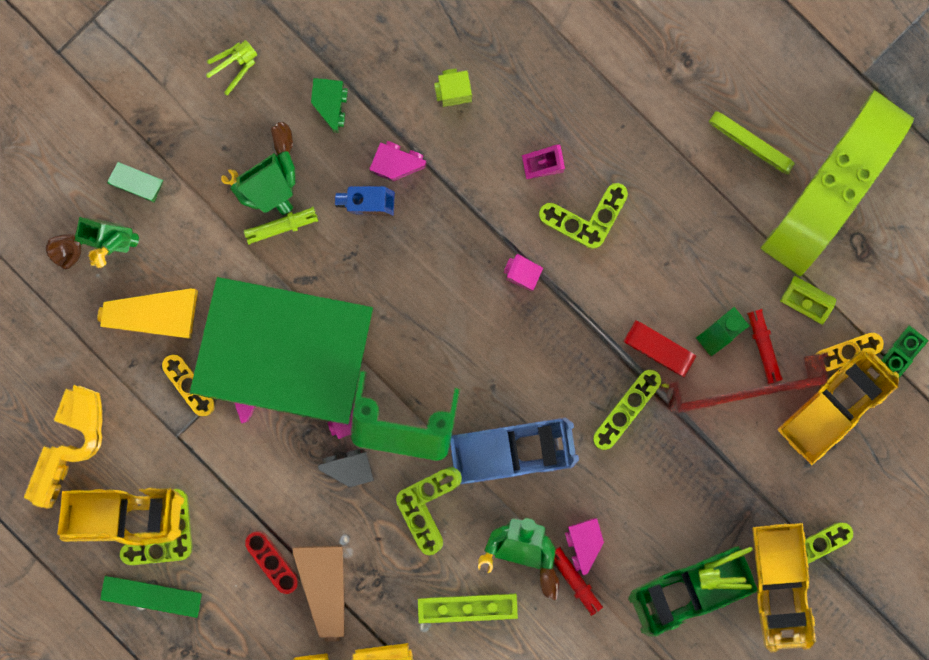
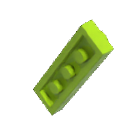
(467, 608)

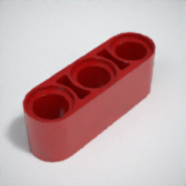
(659, 348)
(260, 557)

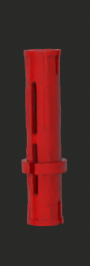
(764, 346)
(576, 582)

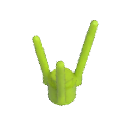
(242, 54)
(711, 578)

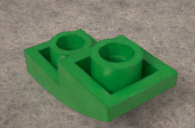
(904, 350)

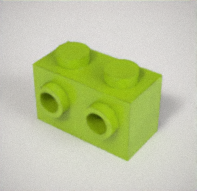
(453, 88)

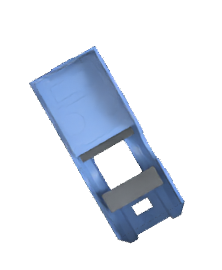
(495, 456)

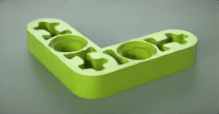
(594, 223)
(419, 499)
(168, 547)

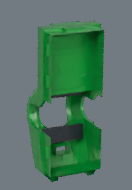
(702, 600)

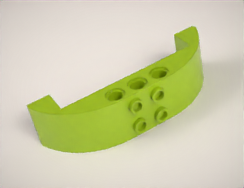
(839, 184)

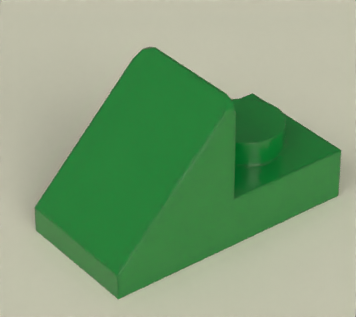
(722, 331)

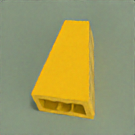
(157, 314)

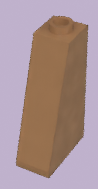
(323, 582)

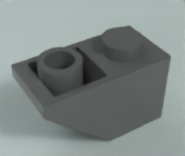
(351, 470)

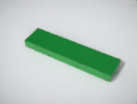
(151, 596)

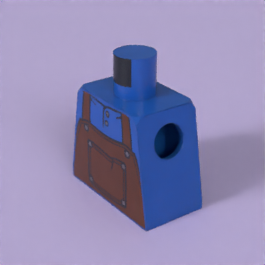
(376, 200)

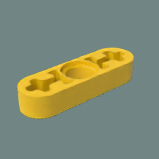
(862, 340)
(178, 384)

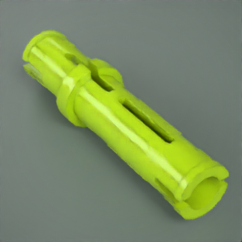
(281, 225)

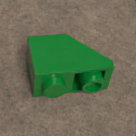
(328, 99)

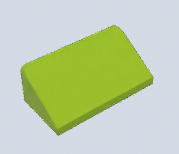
(808, 300)

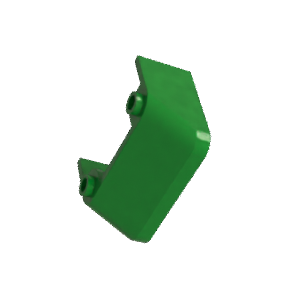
(397, 438)

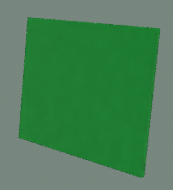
(282, 350)

